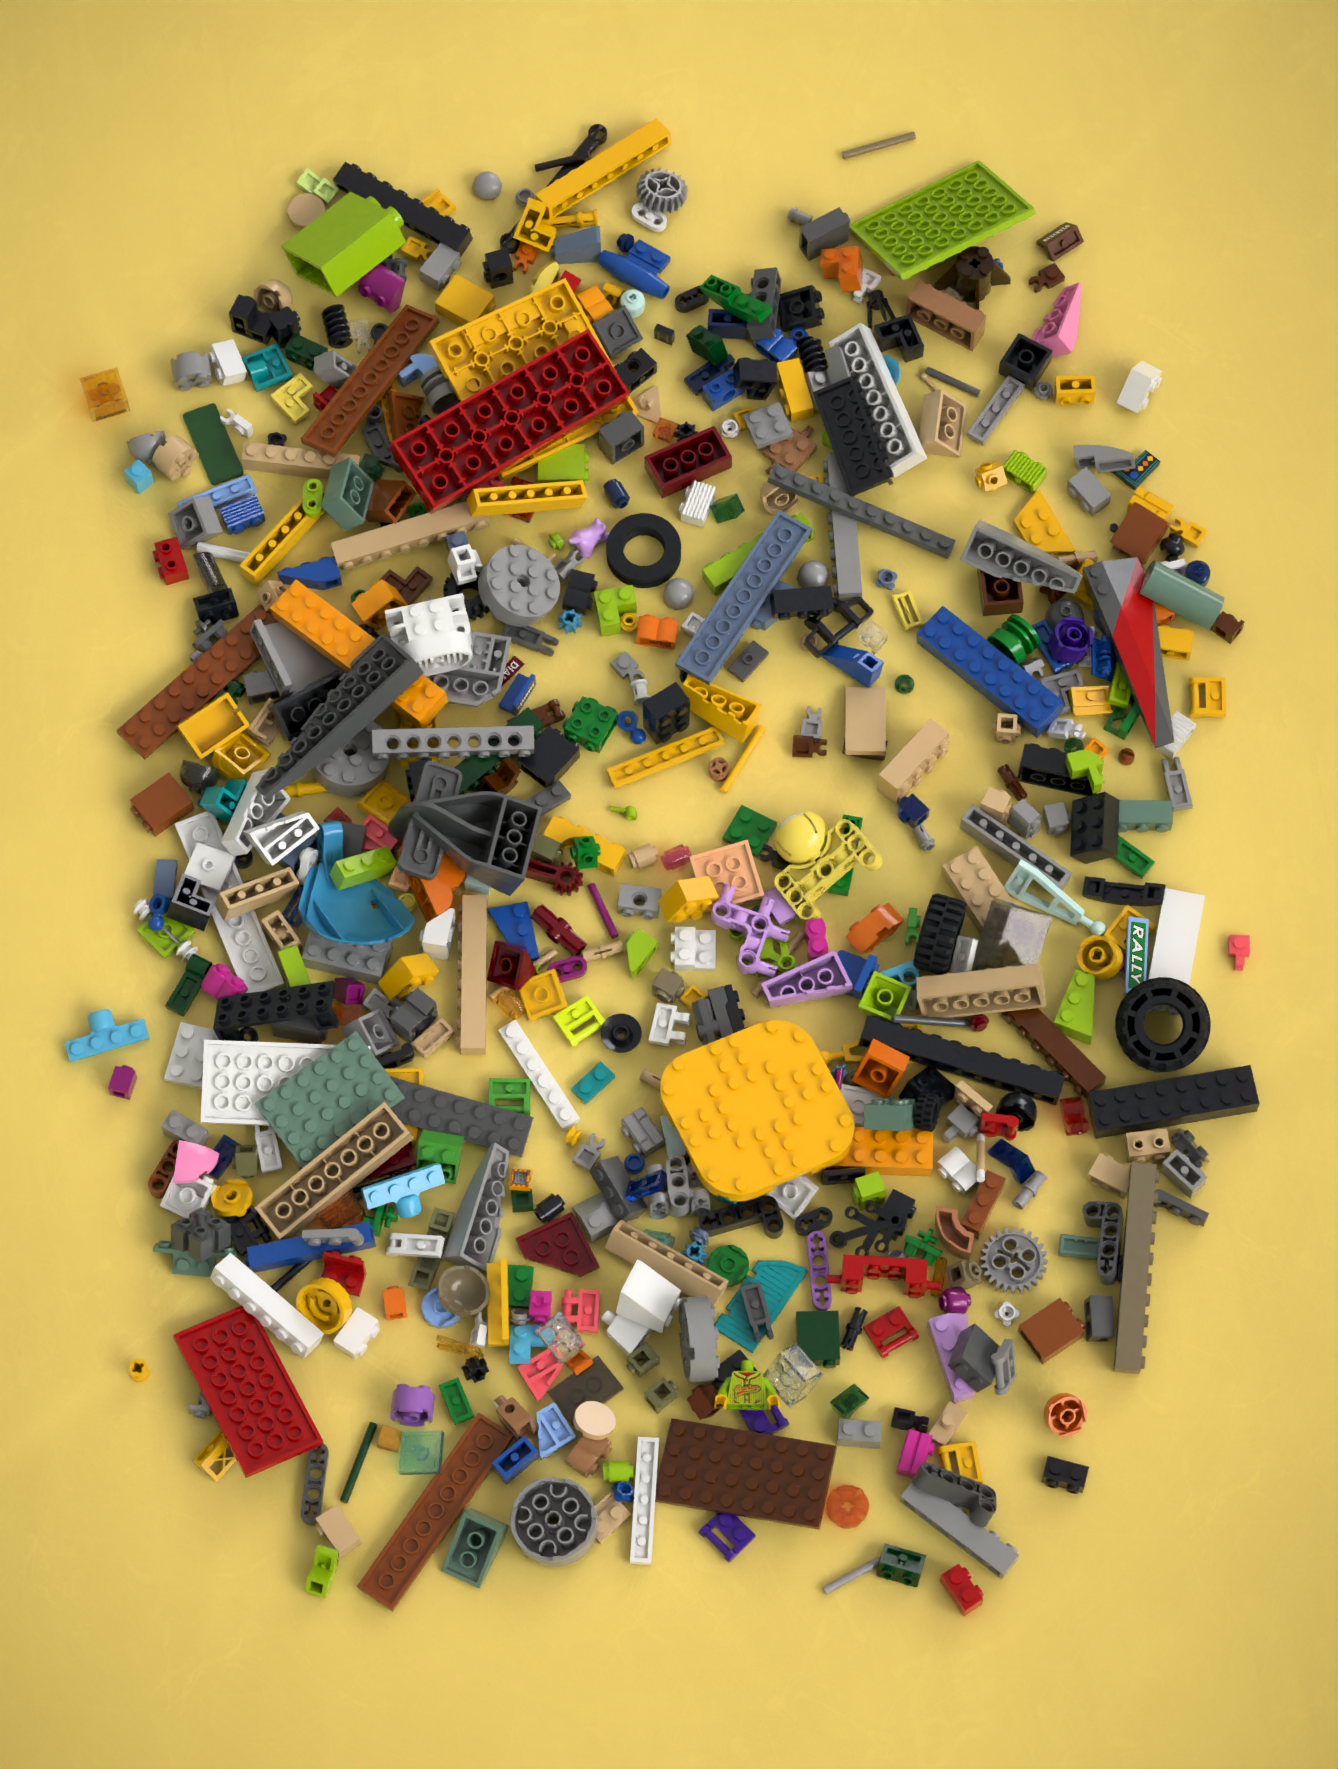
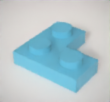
(521, 1341)

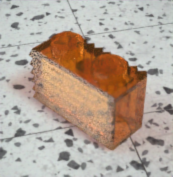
(342, 1213)

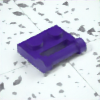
(758, 1422)
(732, 1529)

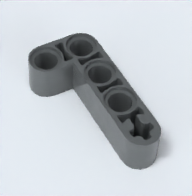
(1106, 1243)
(958, 1490)

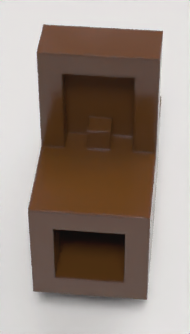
(502, 780)

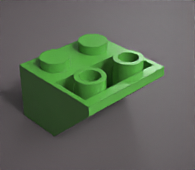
(441, 1148)

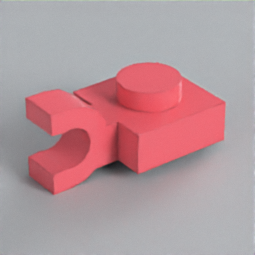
(1239, 948)

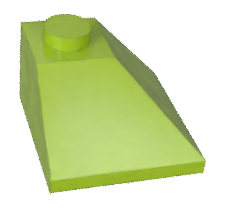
(884, 997)

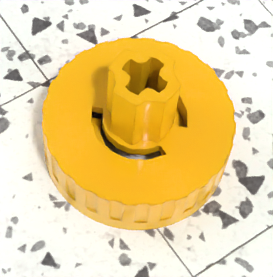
(331, 1299)

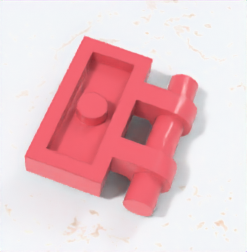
(588, 1309)

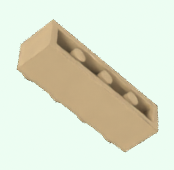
(256, 893)

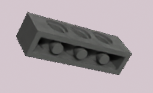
(766, 288)

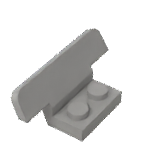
(834, 373)

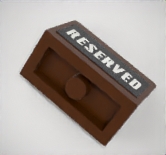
(1061, 240)

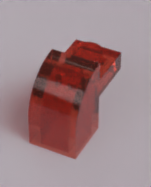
(1073, 1116)

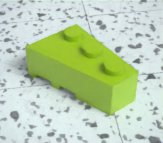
(1076, 1010)

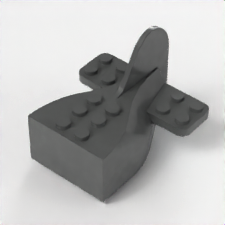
(480, 831)

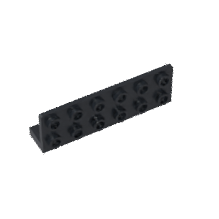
(275, 1006)

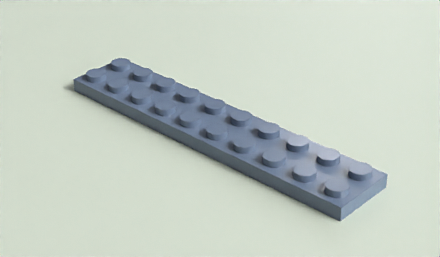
(743, 597)

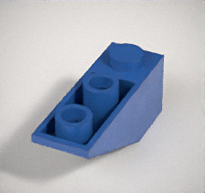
(315, 575)
(856, 663)

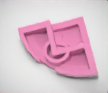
(193, 1161)

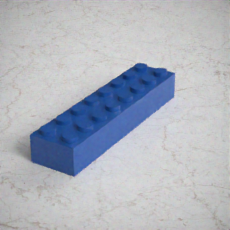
(989, 671)

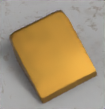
(389, 1438)

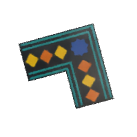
(1145, 465)

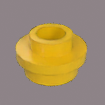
(629, 627)

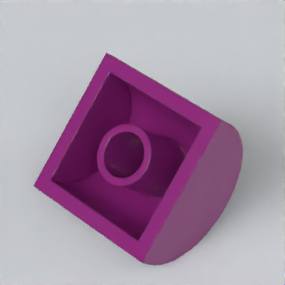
(383, 287)

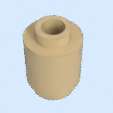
(643, 856)

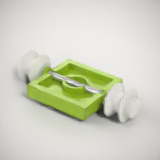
(169, 938)

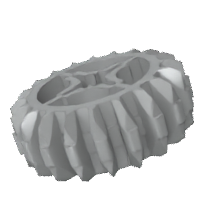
(661, 191)

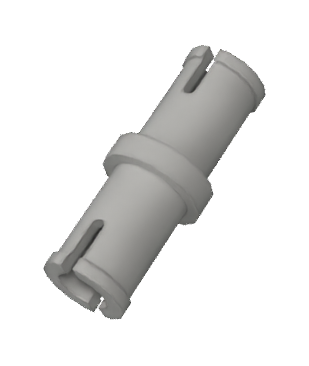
(1029, 1190)

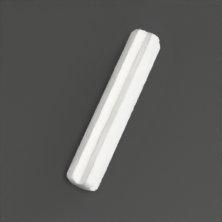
(222, 552)

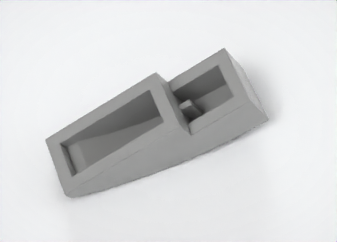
(1103, 458)

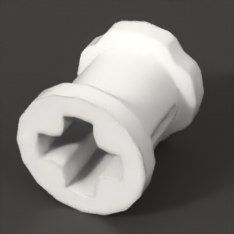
(640, 691)

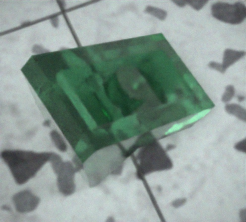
(849, 1401)

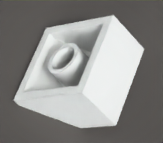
(438, 935)

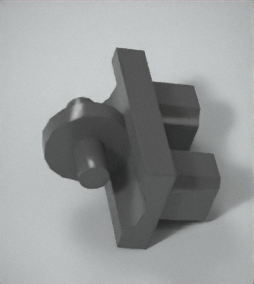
(216, 630)

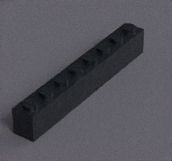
(415, 215)

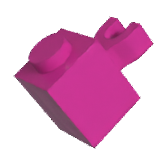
(540, 1306)

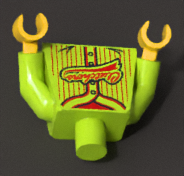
(747, 1390)

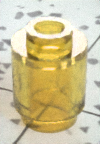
(510, 1004)

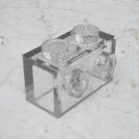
(560, 1338)

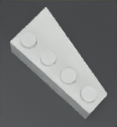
(252, 812)

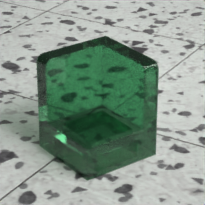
(727, 508)

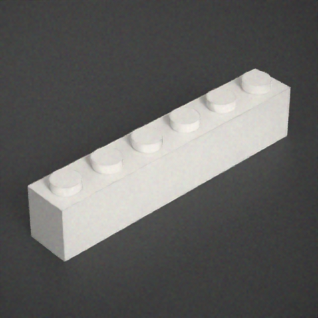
(266, 1305)

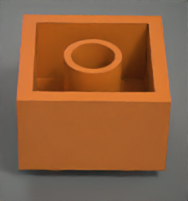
(880, 1068)

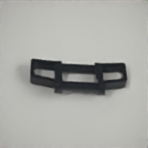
(814, 624)

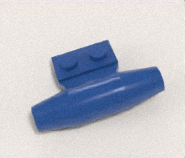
(639, 268)

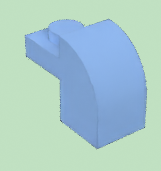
(418, 366)

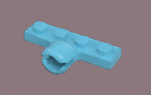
(105, 1036)
(404, 1190)

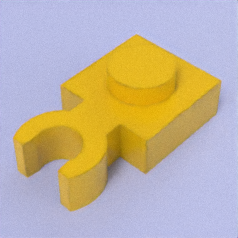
(416, 249)
(1192, 533)

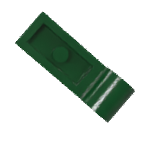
(188, 985)

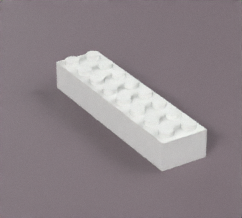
(884, 402)

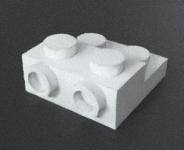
(693, 949)
(188, 1197)

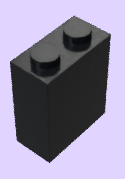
(551, 757)

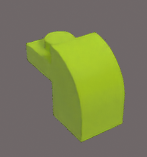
(1087, 764)
(322, 1571)

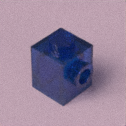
(912, 811)

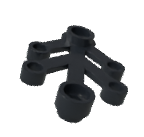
(871, 1229)

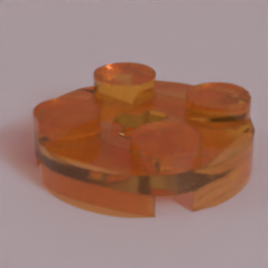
(854, 1496)

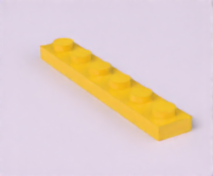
(665, 757)

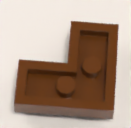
(411, 586)

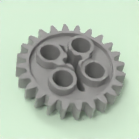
(1003, 1275)

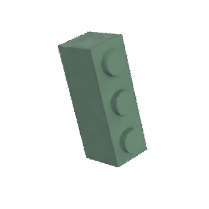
(1145, 815)

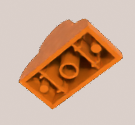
(436, 895)

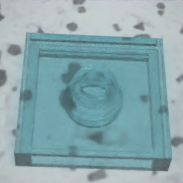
(421, 1452)

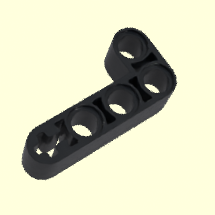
(740, 1221)

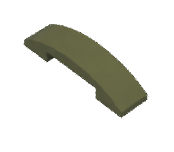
(426, 1268)

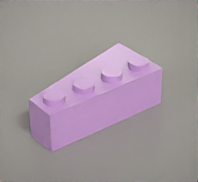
(808, 982)

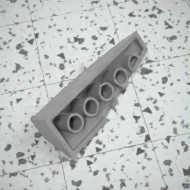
(1016, 559)
(478, 1218)

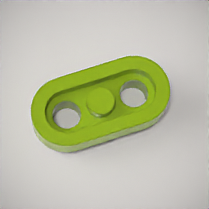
(312, 496)

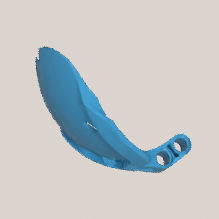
(348, 913)

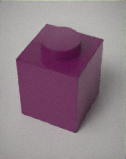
(122, 1082)

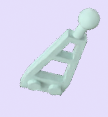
(1022, 878)

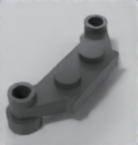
(377, 439)

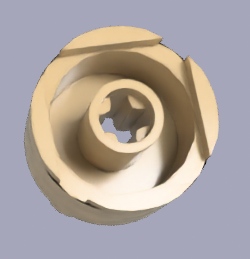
(175, 457)

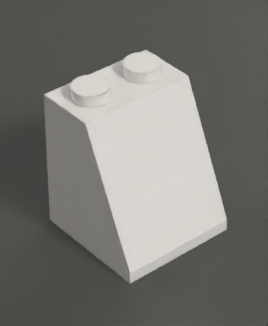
(648, 1298)

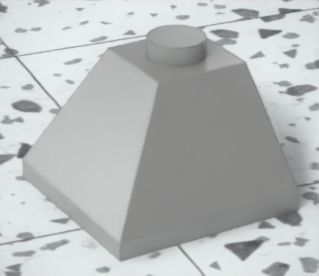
(595, 1217)

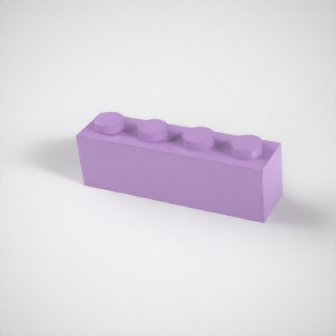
(944, 1334)

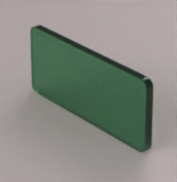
(213, 444)

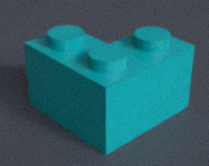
(223, 800)

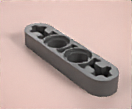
(311, 1483)

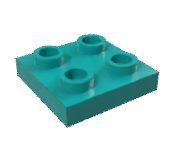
(267, 367)

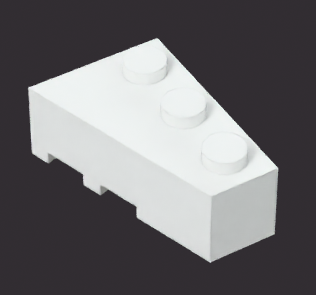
(281, 836)

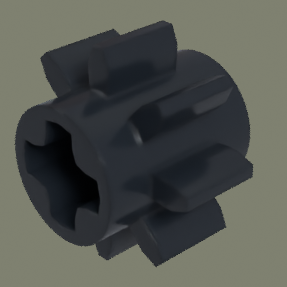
(684, 429)
(475, 1369)

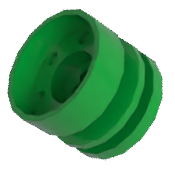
(1015, 639)

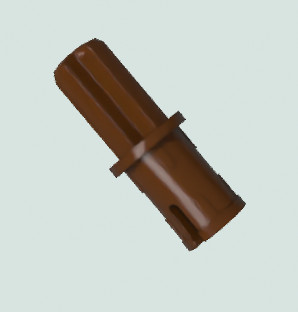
(1012, 782)

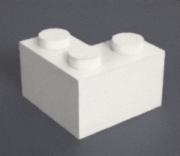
(1140, 382)

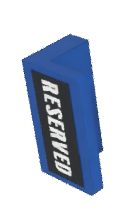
(518, 694)

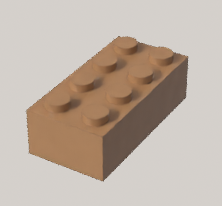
(946, 315)

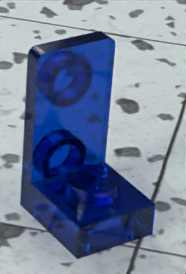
(1014, 1159)

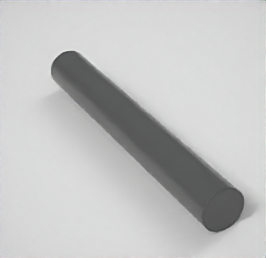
(952, 381)

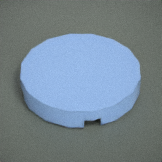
(435, 1313)

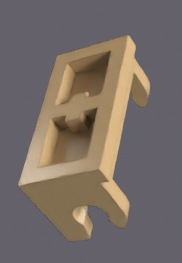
(264, 727)

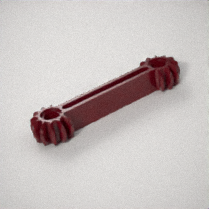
(553, 874)

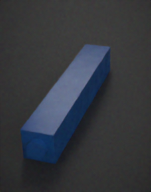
(297, 1251)

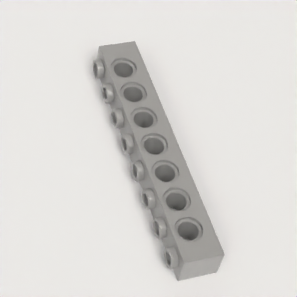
(462, 735)

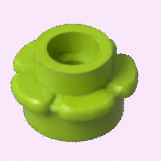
(556, 541)

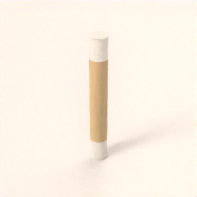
(980, 1157)

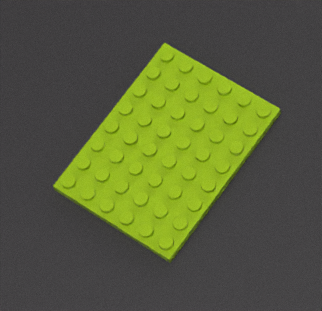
(941, 220)

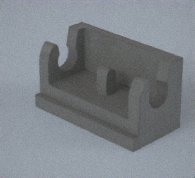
(1099, 1318)

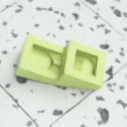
(315, 185)

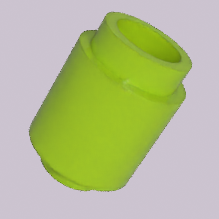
(617, 1471)

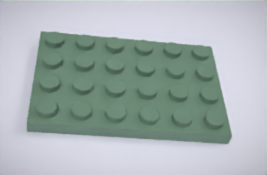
(328, 1098)

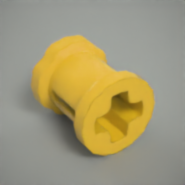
(138, 1363)

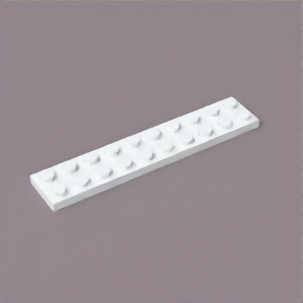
(242, 934)

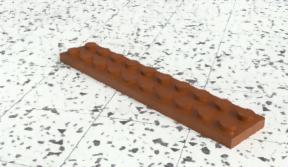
(369, 380)
(194, 686)
(435, 1512)

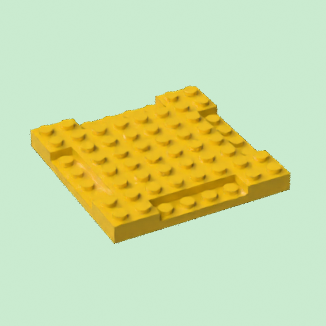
(508, 340)

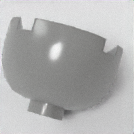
(145, 445)

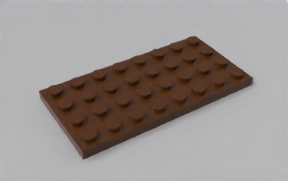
(745, 1473)

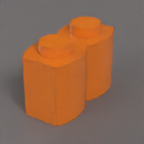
(657, 632)

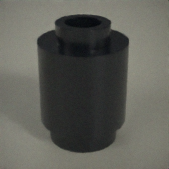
(549, 1208)

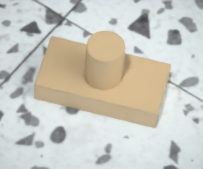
(947, 1424)

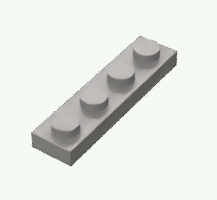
(995, 410)

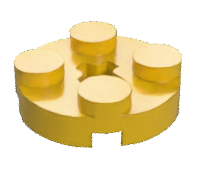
(237, 1206)

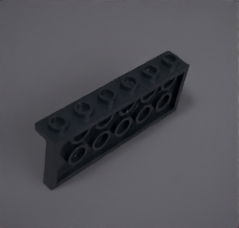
(853, 436)

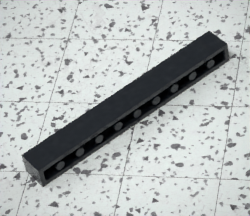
(965, 1060)

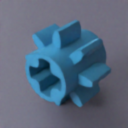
(569, 616)
(695, 1248)

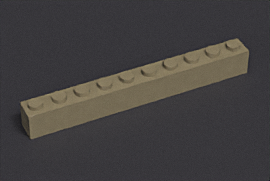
(1135, 1268)

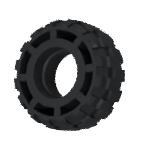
(1131, 1031)

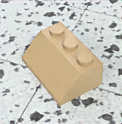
(942, 424)

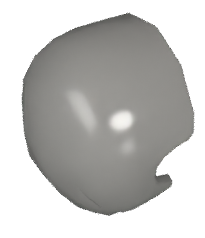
(487, 185)
(812, 574)
(678, 593)

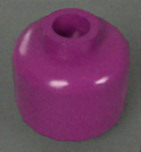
(954, 1300)

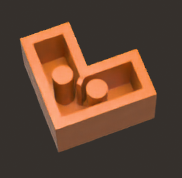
(844, 264)

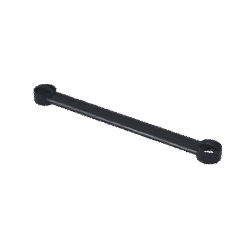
(589, 144)

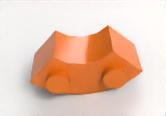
(874, 928)

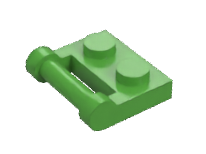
(511, 1089)

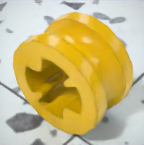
(573, 1136)

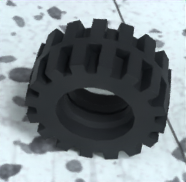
(927, 1112)

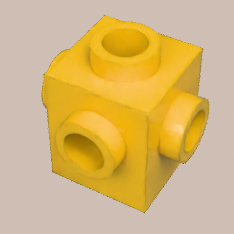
(990, 476)

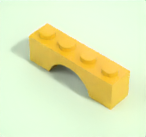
(611, 854)

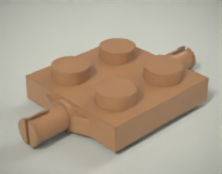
(792, 451)

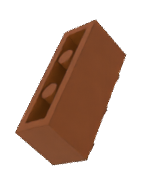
(983, 1203)

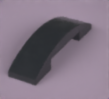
(1123, 894)

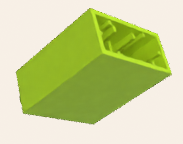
(345, 243)

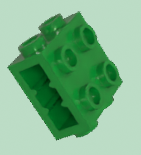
(590, 724)

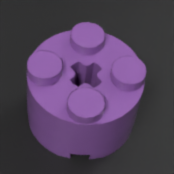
(412, 1405)

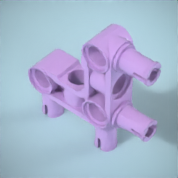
(745, 921)

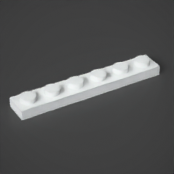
(539, 1074)
(644, 1500)

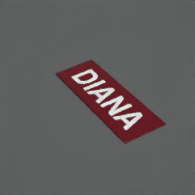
(511, 668)

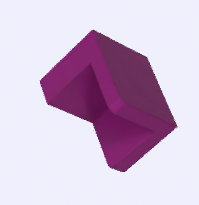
(349, 991)

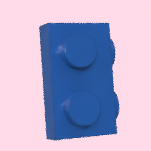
(859, 971)

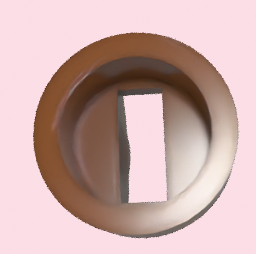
(1124, 758)

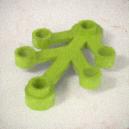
(768, 953)

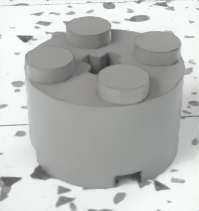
(191, 370)

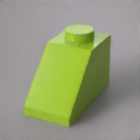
(639, 949)

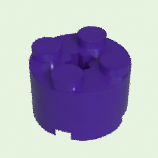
(1070, 640)

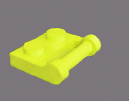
(577, 1015)

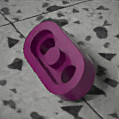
(566, 967)

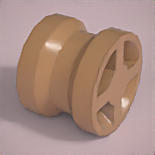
(720, 765)

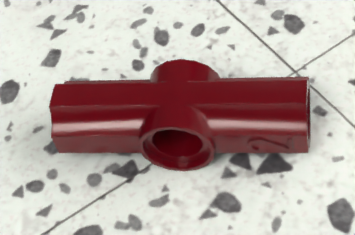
(558, 930)

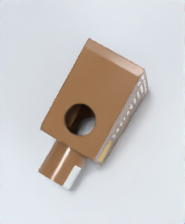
(515, 1418)

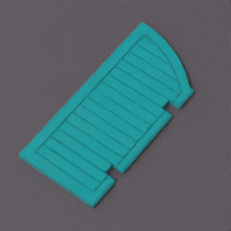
(778, 1284)

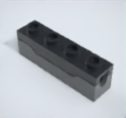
(726, 1010)

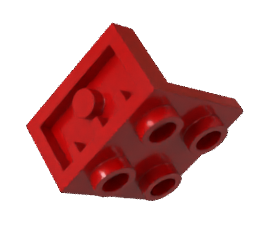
(346, 1271)

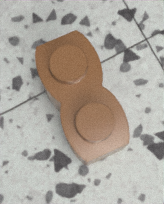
(587, 1454)

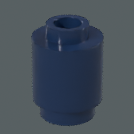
(616, 493)

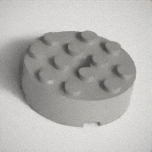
(519, 585)
(356, 773)
(698, 1339)
(558, 1543)

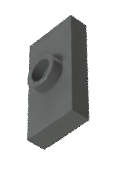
(748, 661)

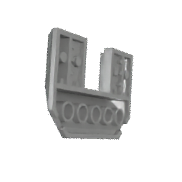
(479, 678)

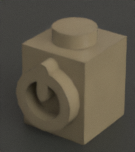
(668, 986)
(964, 1274)

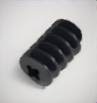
(336, 326)
(812, 354)

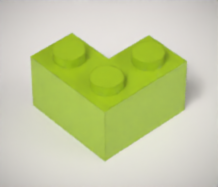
(611, 604)

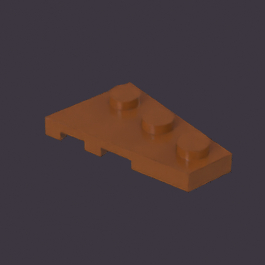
(403, 412)

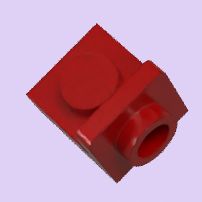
(322, 399)

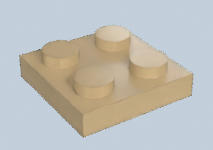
(971, 1100)

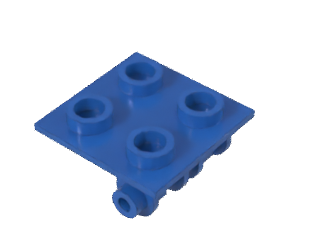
(1102, 658)

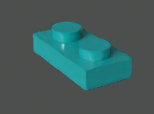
(593, 1083)

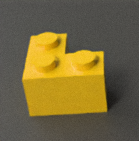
(531, 229)
(408, 974)

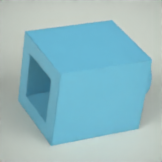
(138, 476)

